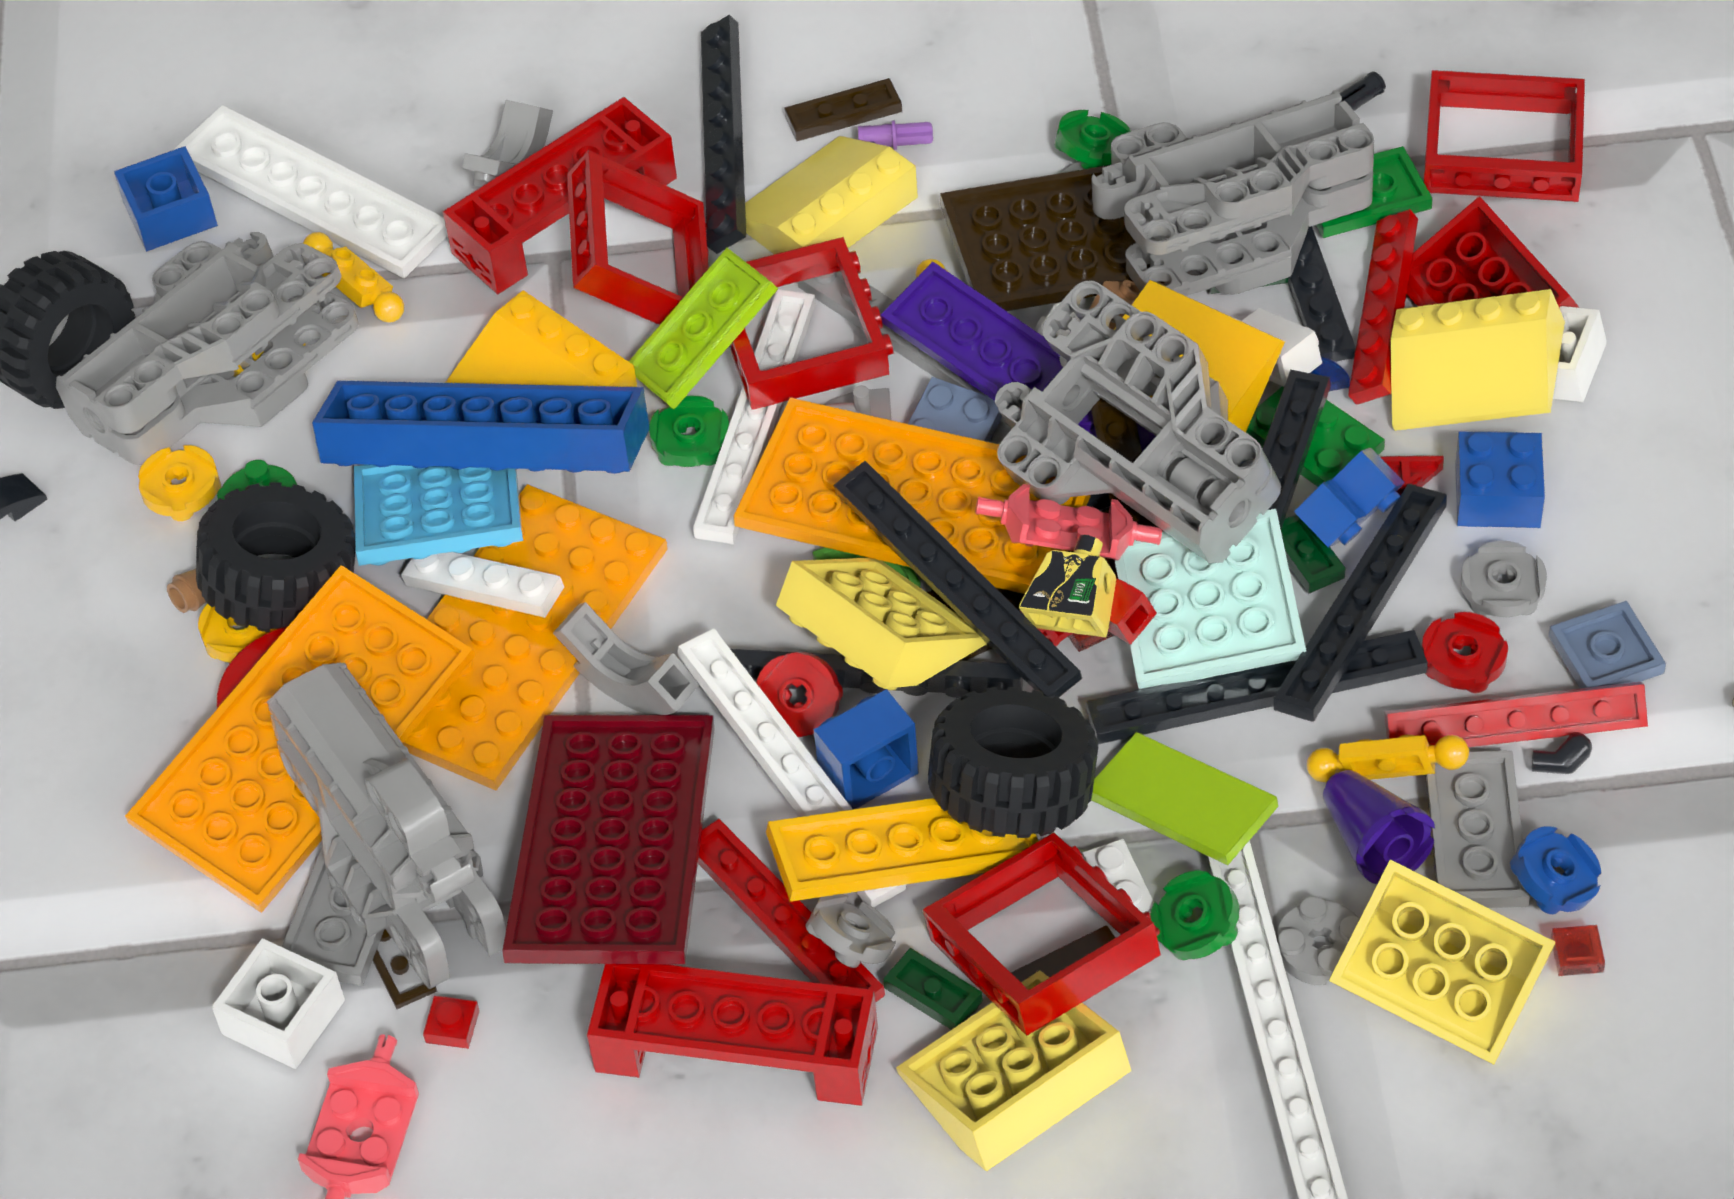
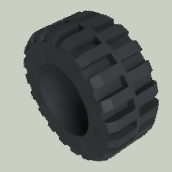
(36, 303)
(270, 522)
(1012, 762)

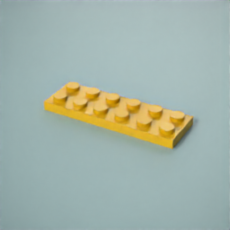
(882, 849)

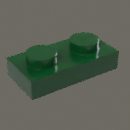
(1309, 557)
(932, 989)

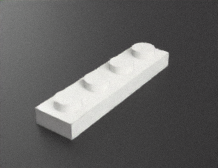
(485, 582)

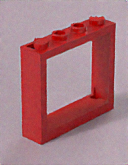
(1501, 175)
(601, 178)
(824, 371)
(1011, 881)

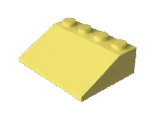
(832, 195)
(1475, 359)
(876, 619)
(1442, 962)
(1006, 1088)

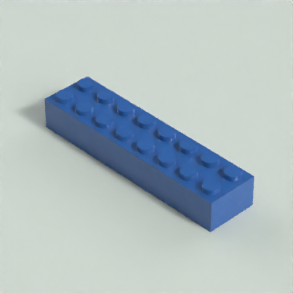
(482, 426)

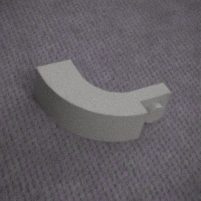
(520, 135)
(621, 672)

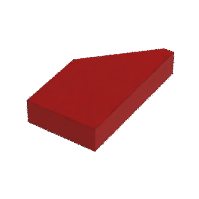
(1415, 469)

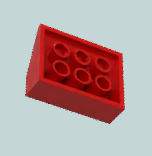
(1476, 260)

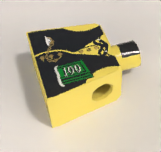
(1072, 591)

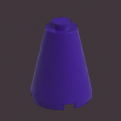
(1377, 824)

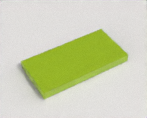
(701, 327)
(1183, 798)

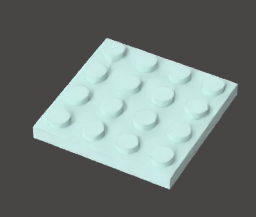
(1213, 614)

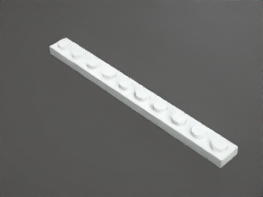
(1280, 1036)

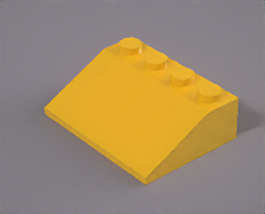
(539, 347)
(1235, 352)

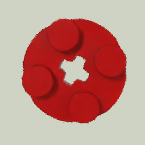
(1459, 671)
(816, 676)

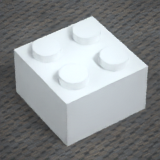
(278, 1003)

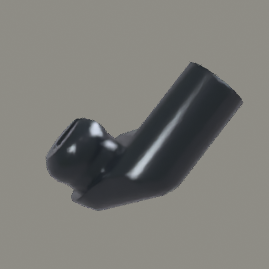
(1566, 758)

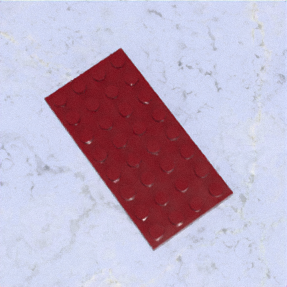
(611, 841)

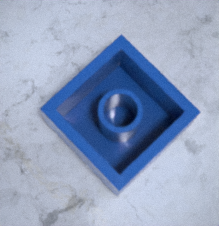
(165, 198)
(1499, 479)
(868, 748)

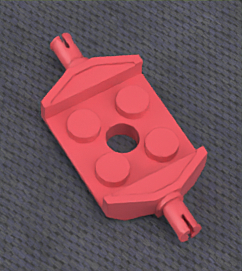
(1060, 526)
(361, 1096)

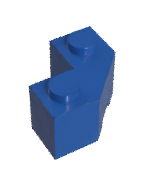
(1350, 498)

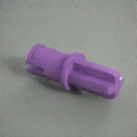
(897, 134)

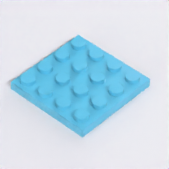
(432, 511)

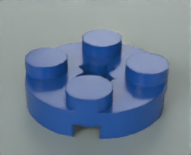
(1550, 889)

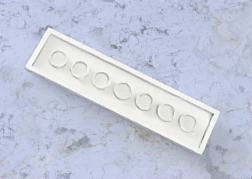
(315, 191)

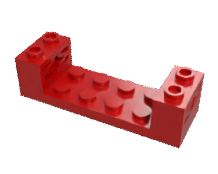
(515, 206)
(735, 1021)

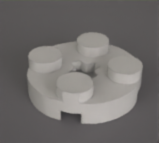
(1501, 599)
(852, 932)
(1296, 942)

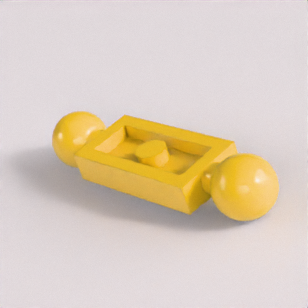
(359, 280)
(1389, 757)

